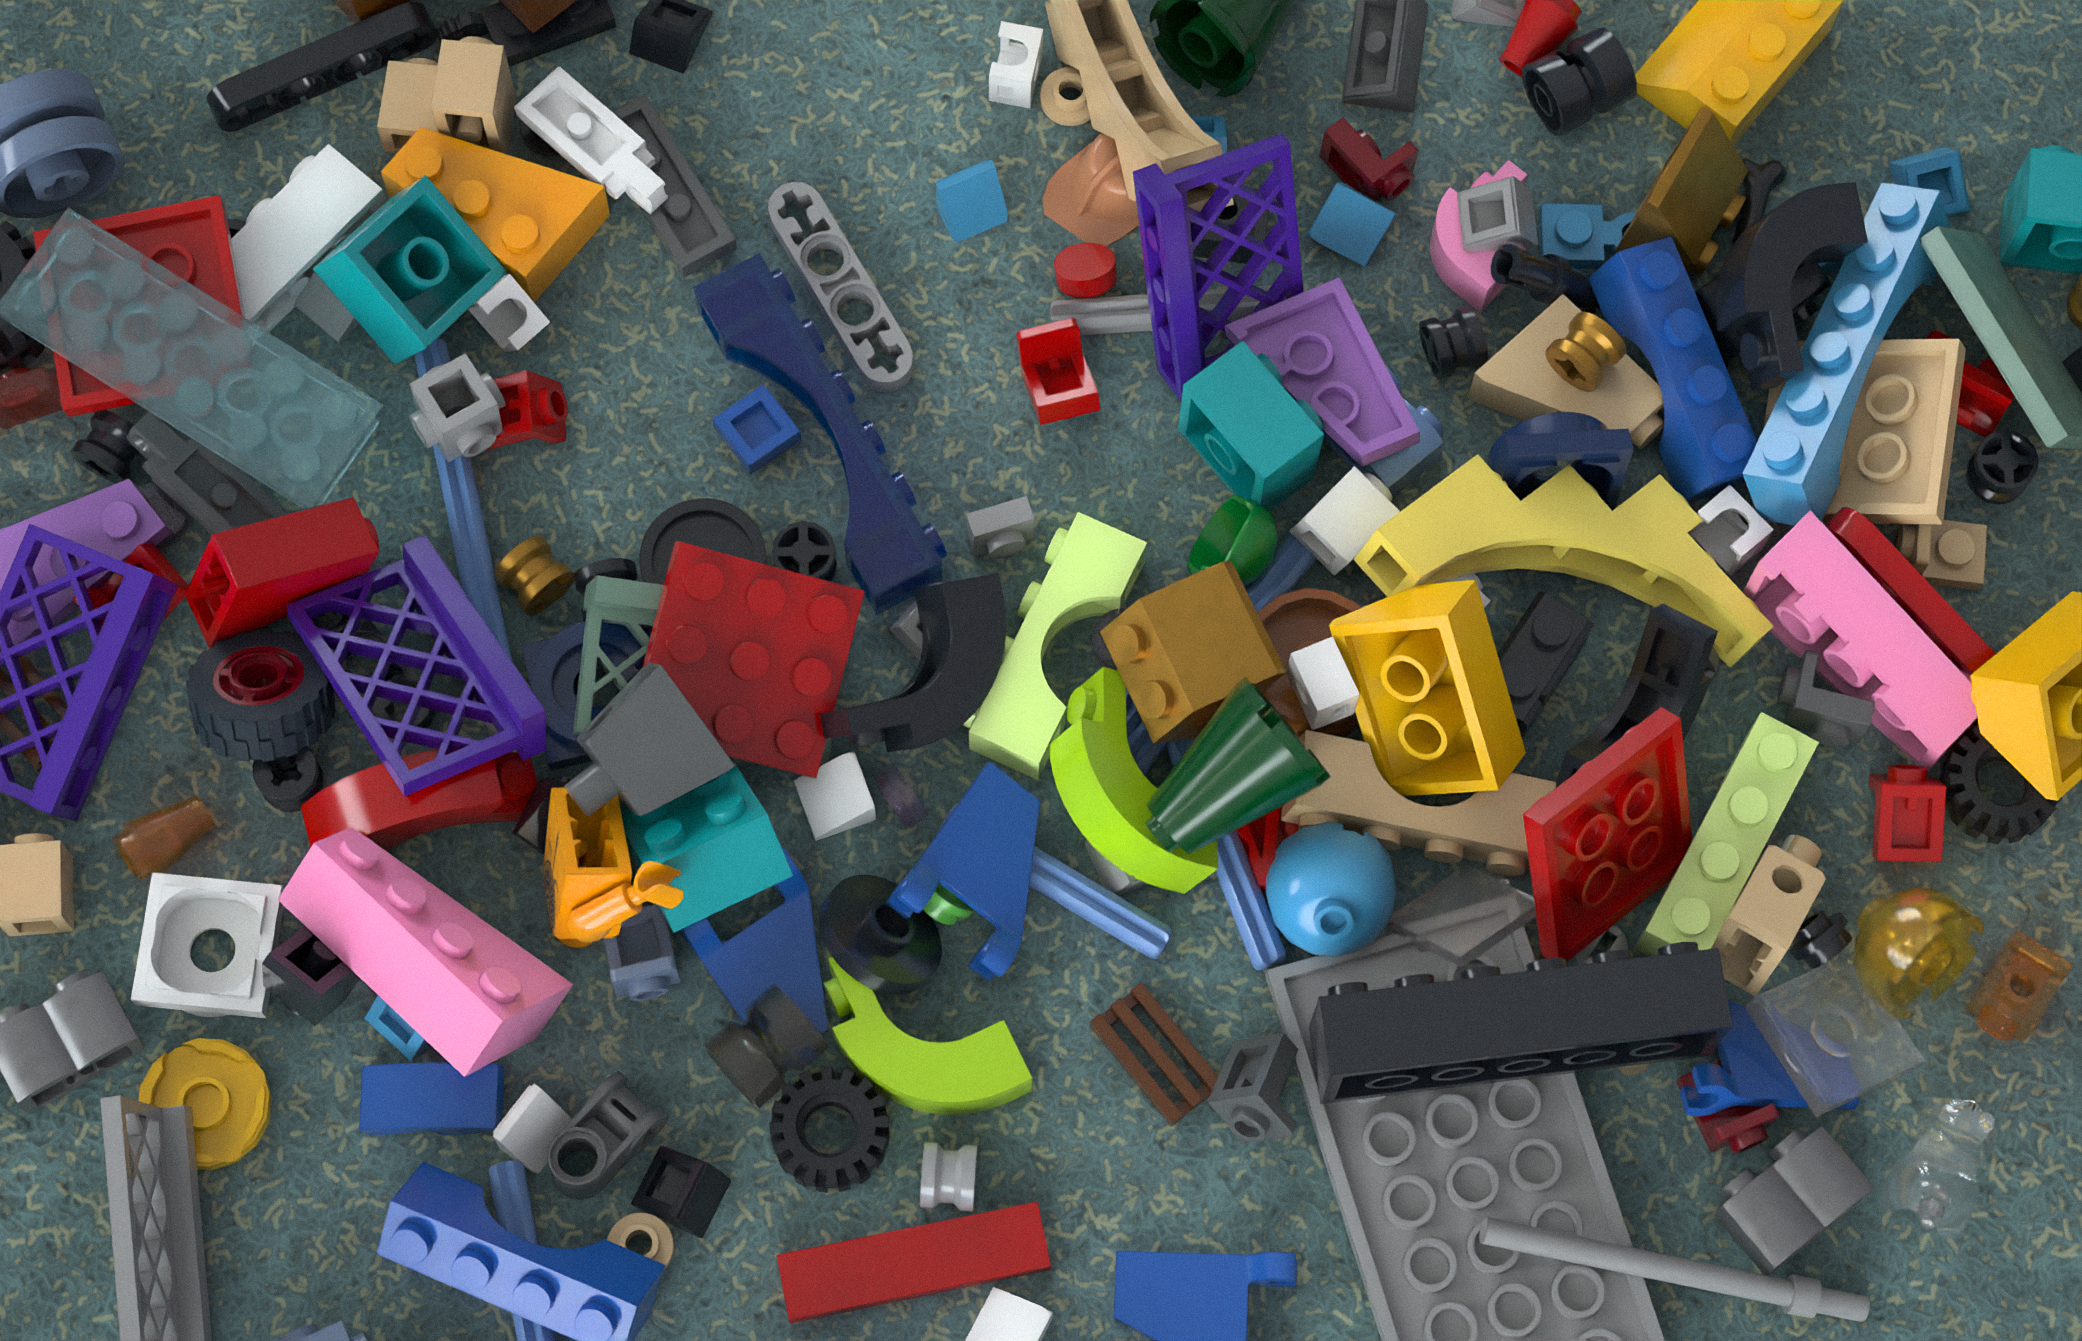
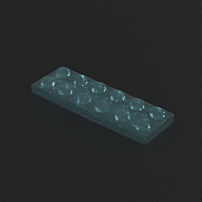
(191, 360)

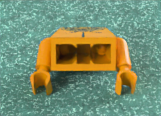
(591, 873)

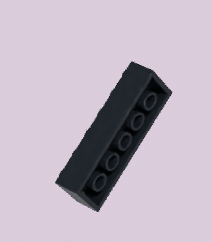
(1519, 1022)

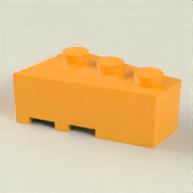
(518, 209)

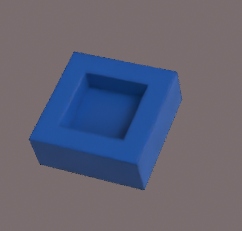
(756, 429)

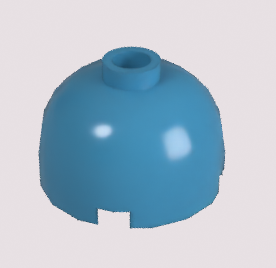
(1331, 889)

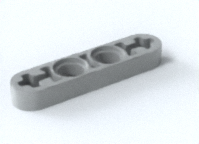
(844, 285)

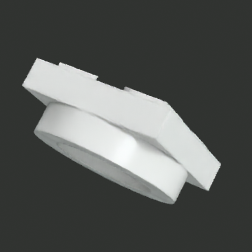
(176, 915)

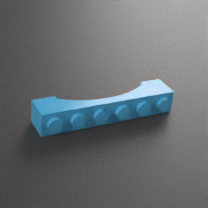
(1805, 435)

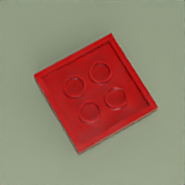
(185, 239)
(755, 652)
(1609, 835)

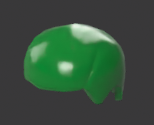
(1237, 533)

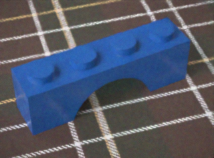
(1655, 306)
(584, 1292)

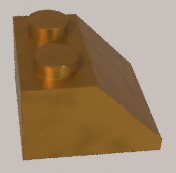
(1692, 195)
(1189, 650)

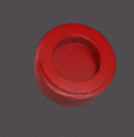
(1085, 270)

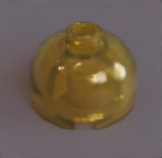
(1913, 936)

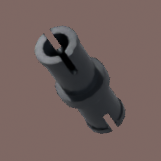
(1543, 277)

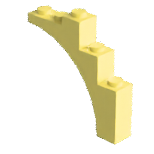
(1564, 527)

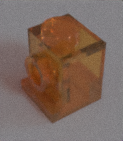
(2030, 965)

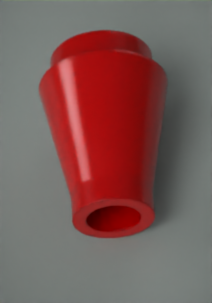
(1539, 30)

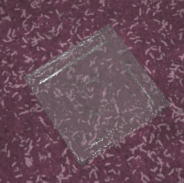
(1833, 1035)

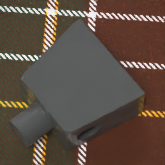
(646, 748)

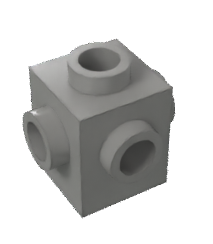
(457, 409)

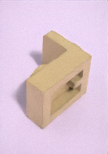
(1946, 552)

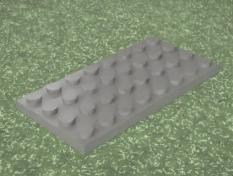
(1434, 1163)

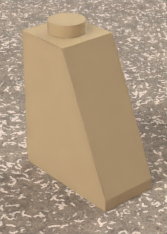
(1526, 386)

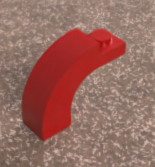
(381, 812)

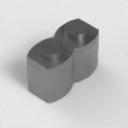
(65, 1040)
(1792, 1199)

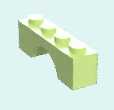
(1087, 578)
(1730, 837)

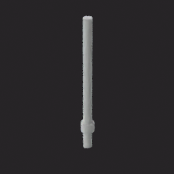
(1796, 1294)

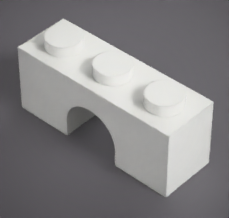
(1347, 519)

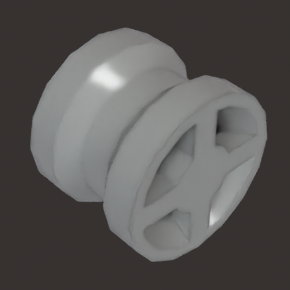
(948, 1176)

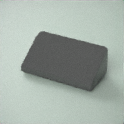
(1385, 54)

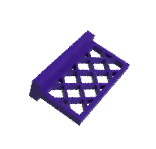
(1170, 243)
(471, 653)
(105, 677)

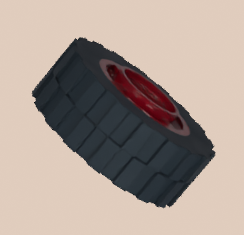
(259, 696)

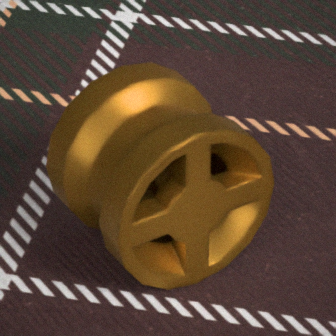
(1585, 351)
(534, 575)

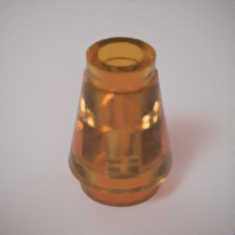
(162, 836)

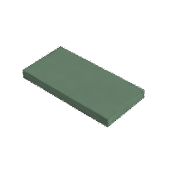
(2009, 334)

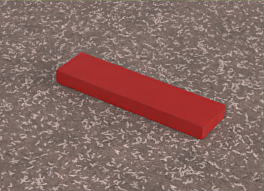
(913, 1262)

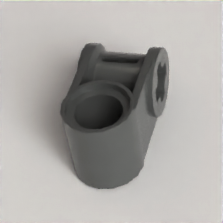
(611, 1127)

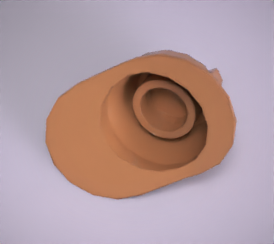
(1091, 195)

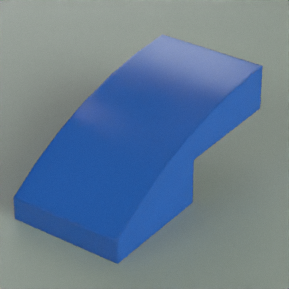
(430, 1099)

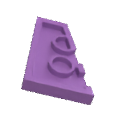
(1334, 368)
(105, 521)

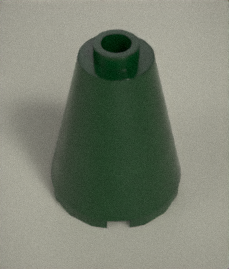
(1217, 38)
(1233, 773)

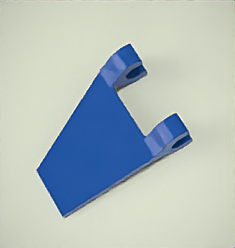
(984, 861)
(770, 951)
(1748, 1075)
(1194, 1293)

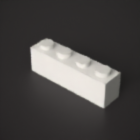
(297, 229)

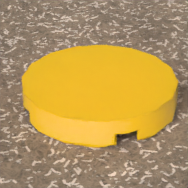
(224, 1121)

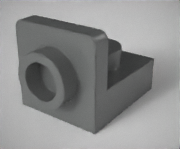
(1251, 1086)

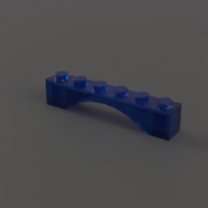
(758, 329)

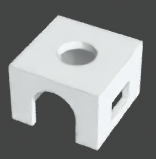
(1017, 69)
(508, 314)
(1726, 535)
(1322, 683)

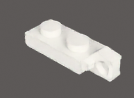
(592, 139)

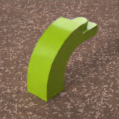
(1110, 793)
(922, 1074)

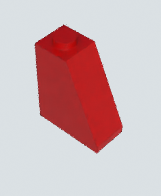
(266, 565)

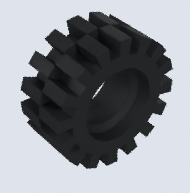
(1975, 809)
(823, 1090)

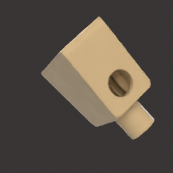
(1769, 912)

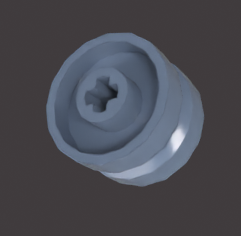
(53, 144)

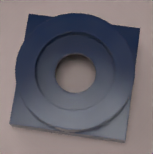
(1537, 443)
(552, 671)

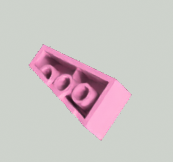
(1864, 641)
(423, 951)

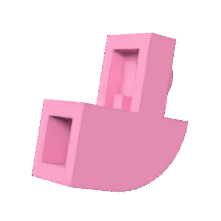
(1464, 271)

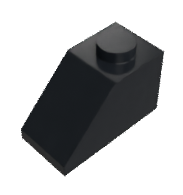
(307, 976)

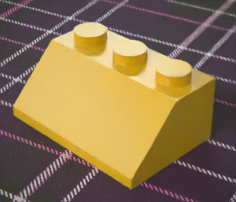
(1733, 58)
(1431, 690)
(2033, 699)

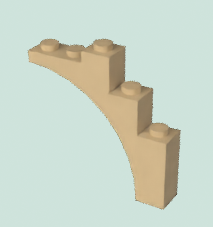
(1128, 91)

